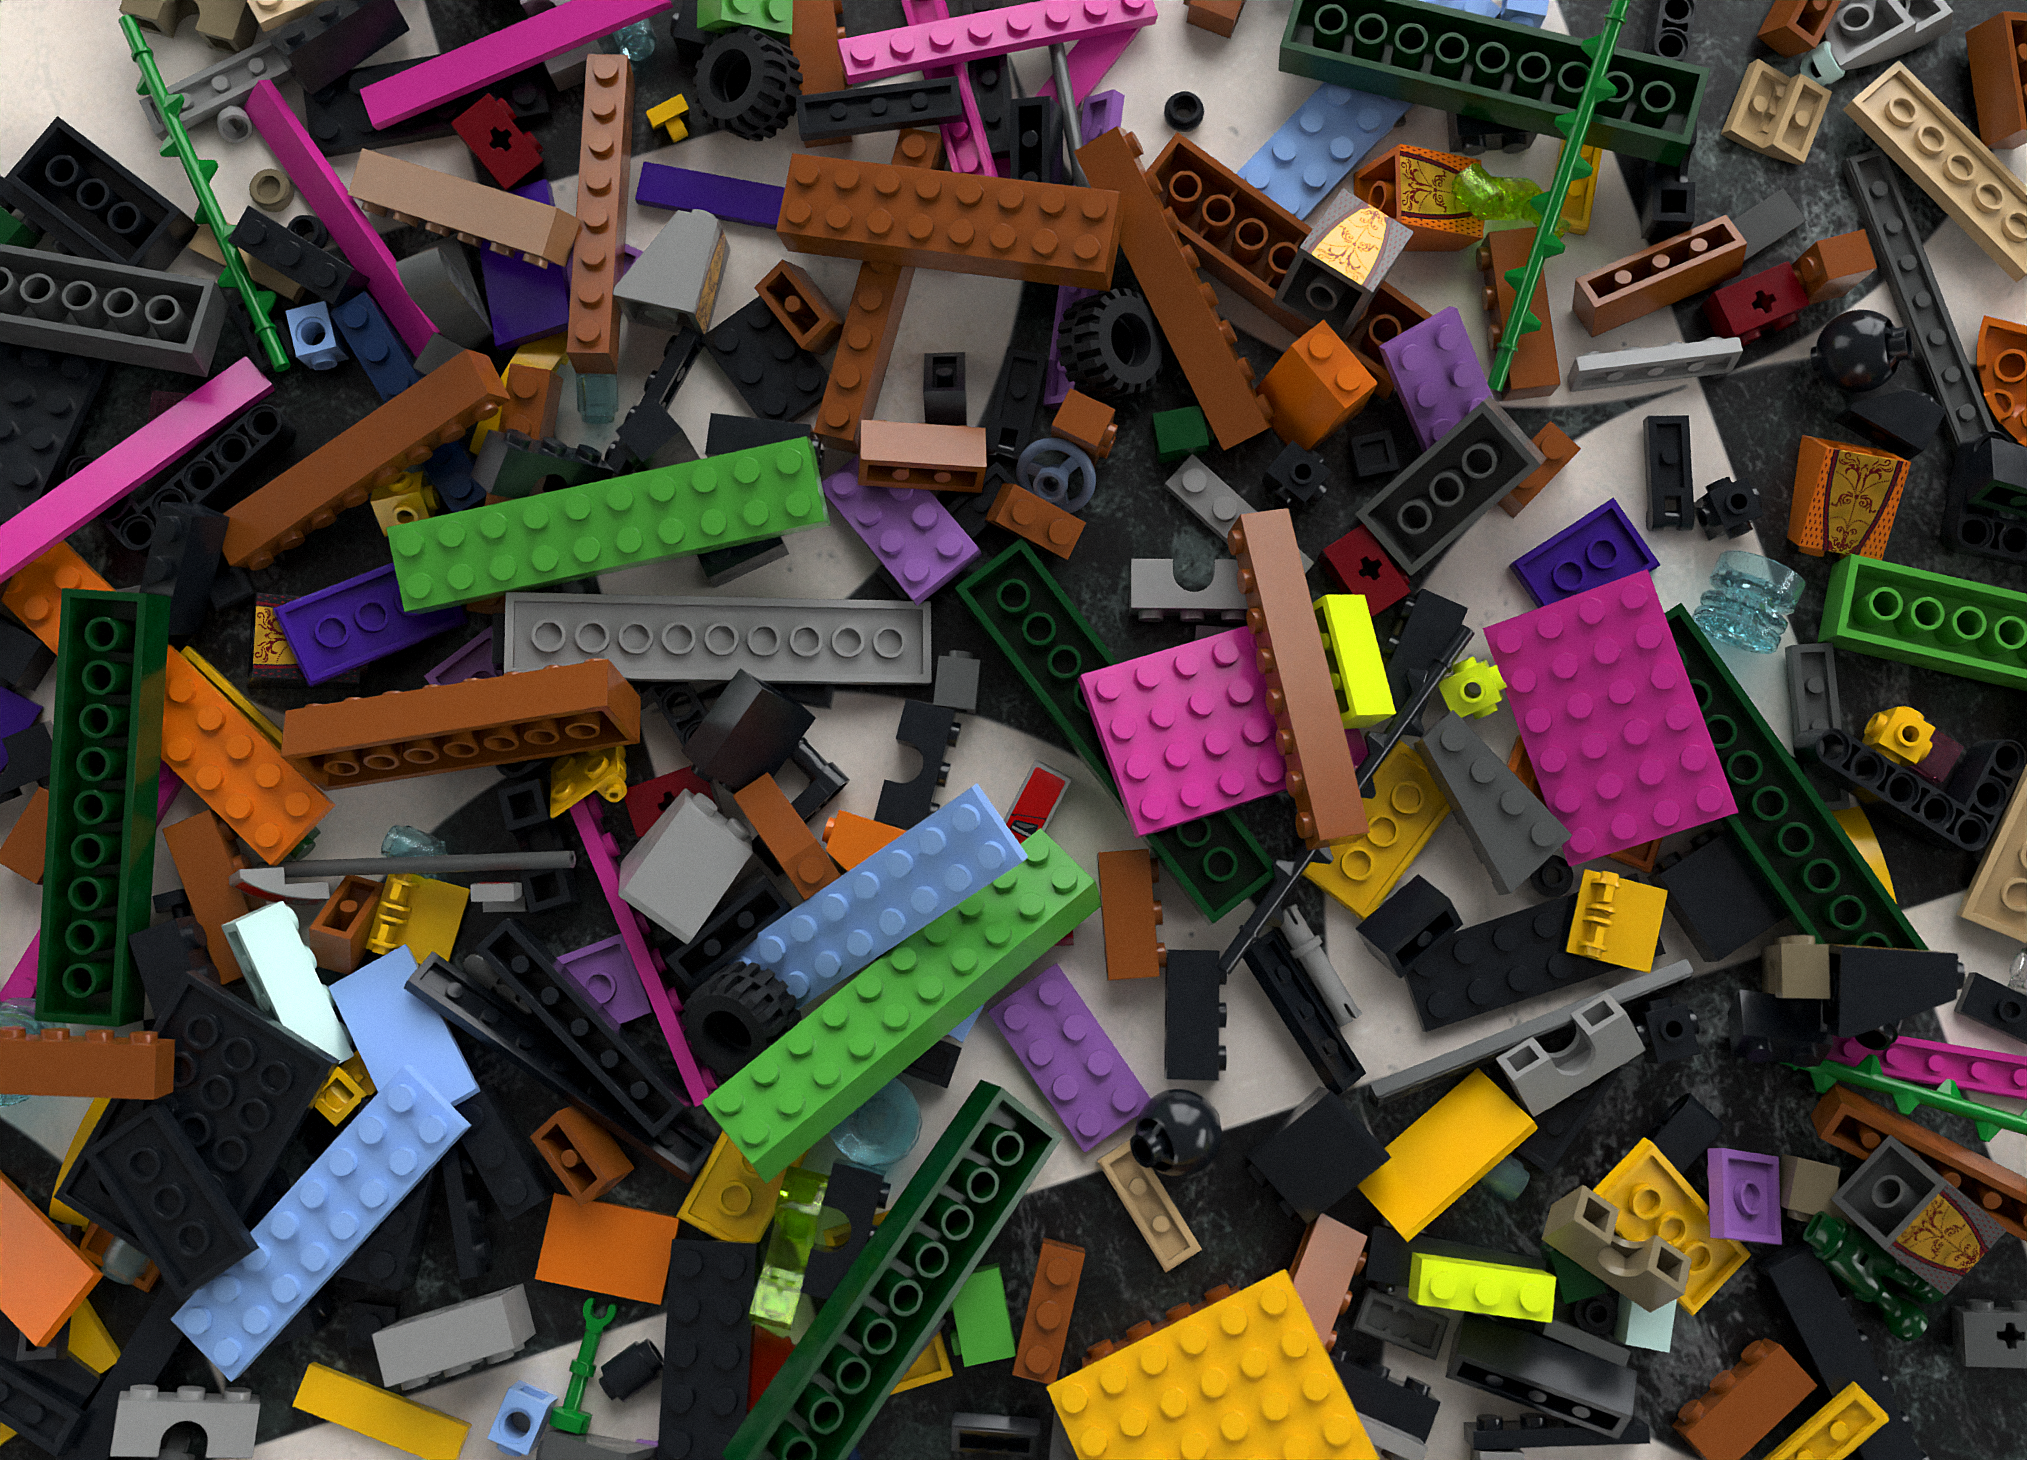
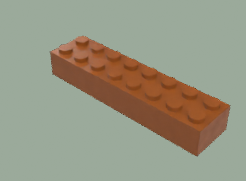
(951, 221)
(1252, 242)
(463, 725)

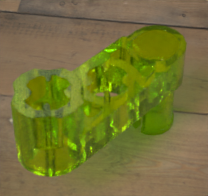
(1500, 197)

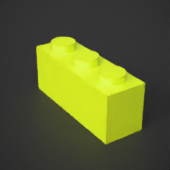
(1353, 660)
(1481, 1287)

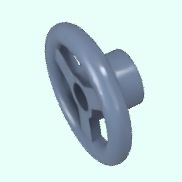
(1047, 489)

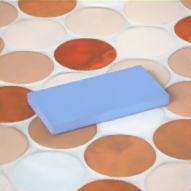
(400, 1029)

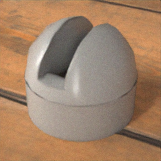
(227, 127)

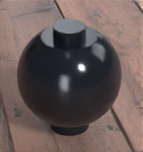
(1860, 350)
(1177, 1133)

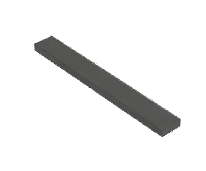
(1917, 295)
(1541, 1028)

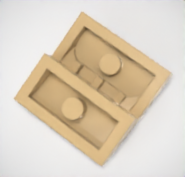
(1776, 113)

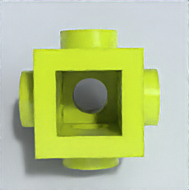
(1461, 699)

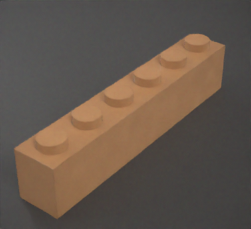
(463, 207)

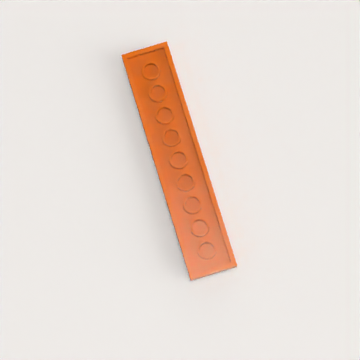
(201, 731)

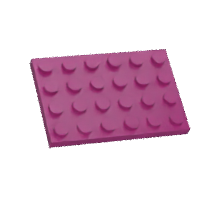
(1610, 718)
(1190, 731)

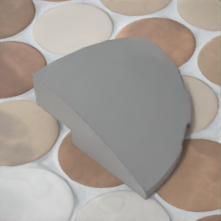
(1883, 29)

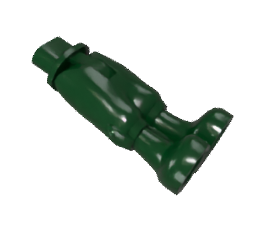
(1861, 1263)

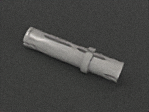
(1318, 967)

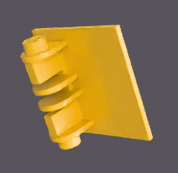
(584, 772)
(418, 914)
(1616, 920)

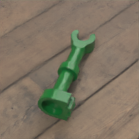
(569, 1416)

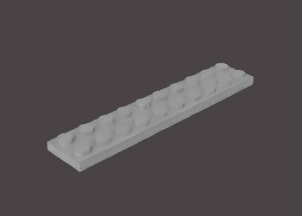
(716, 636)

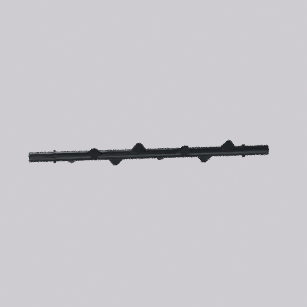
(1378, 746)

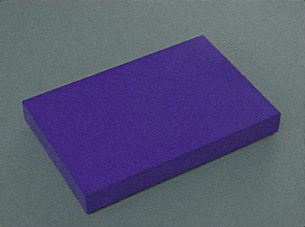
(1584, 556)

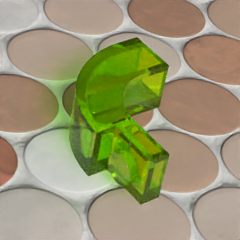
(794, 1232)

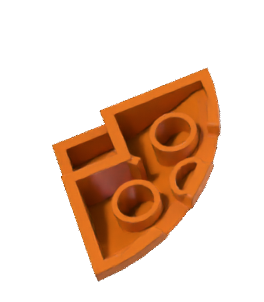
(2003, 373)

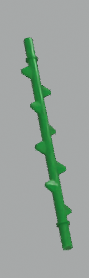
(1549, 204)
(208, 212)
(1907, 1096)

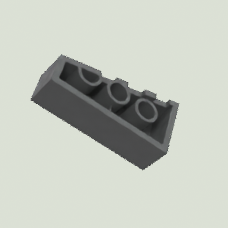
(1496, 810)

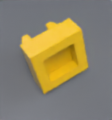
(669, 114)

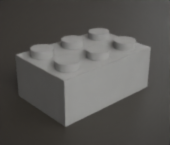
(454, 1337)

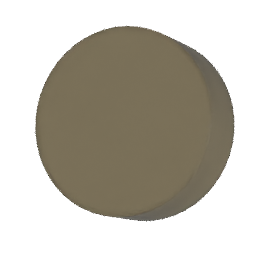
(271, 190)

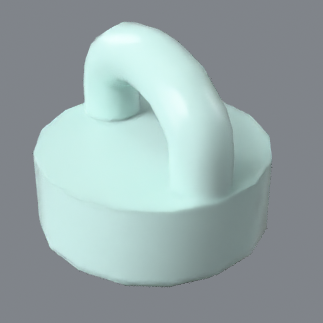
(1824, 63)

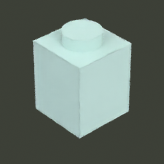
(1644, 1329)

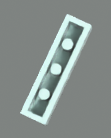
(285, 978)

